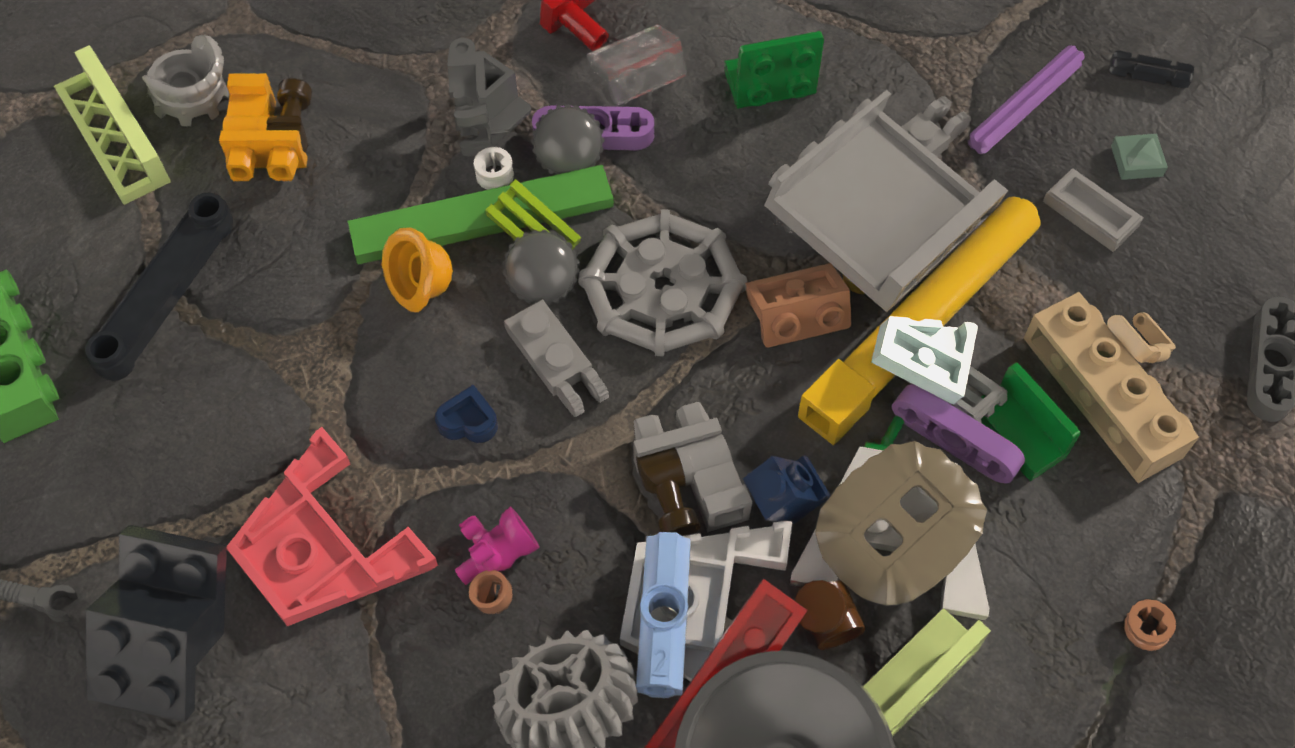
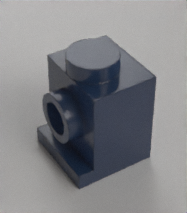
(786, 488)

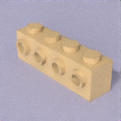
(1110, 387)

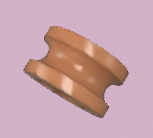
(1165, 627)

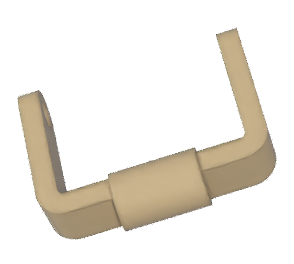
(1160, 343)

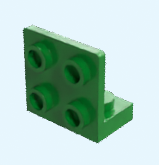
(775, 69)

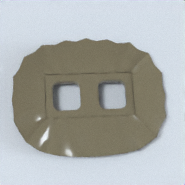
(927, 548)

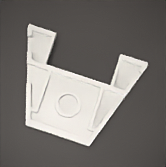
(708, 585)
(961, 590)

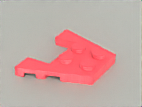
(302, 555)

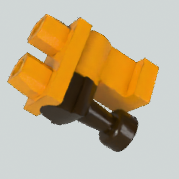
(257, 137)

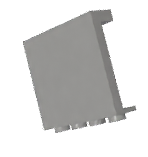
(878, 203)

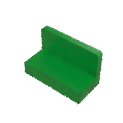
(1032, 423)

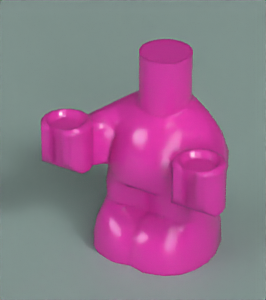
(495, 548)

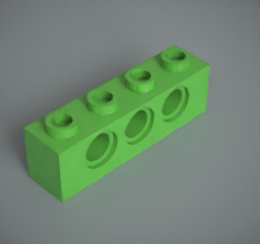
(24, 391)

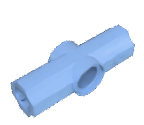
(663, 643)

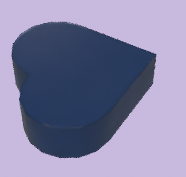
(467, 417)

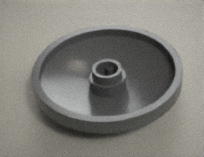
(783, 703)

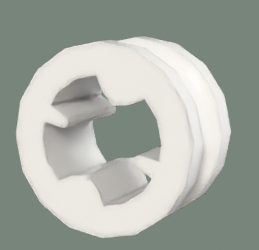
(492, 157)

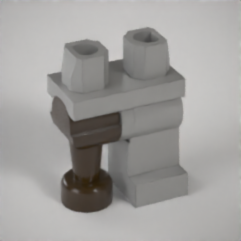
(693, 457)

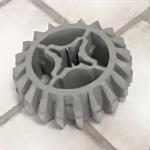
(566, 694)

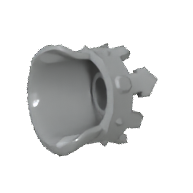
(188, 81)

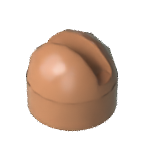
(483, 590)

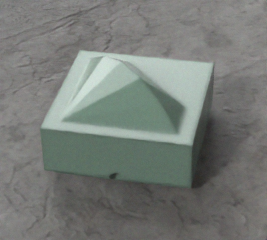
(1139, 156)

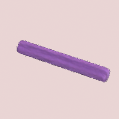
(1025, 100)

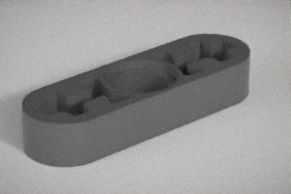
(1263, 373)

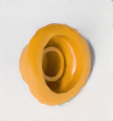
(415, 268)

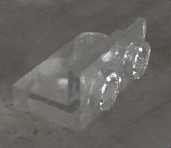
(639, 63)

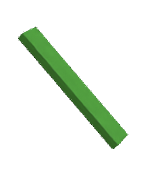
(466, 218)

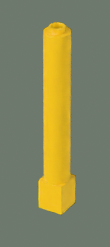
(849, 385)

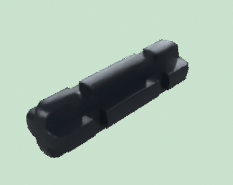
(1151, 69)

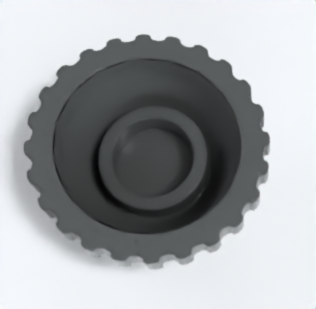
(567, 139)
(541, 267)

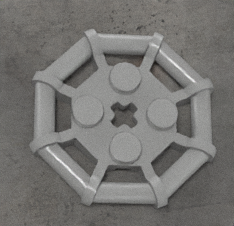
(662, 259)

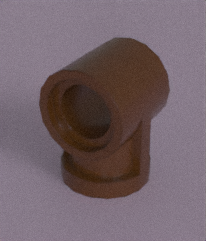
(830, 613)

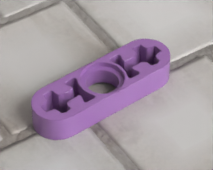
(624, 118)
(959, 434)

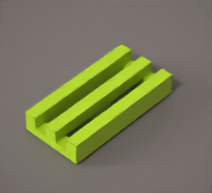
(506, 200)

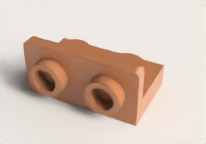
(800, 304)

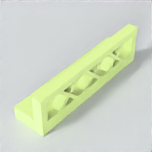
(120, 118)
(924, 667)

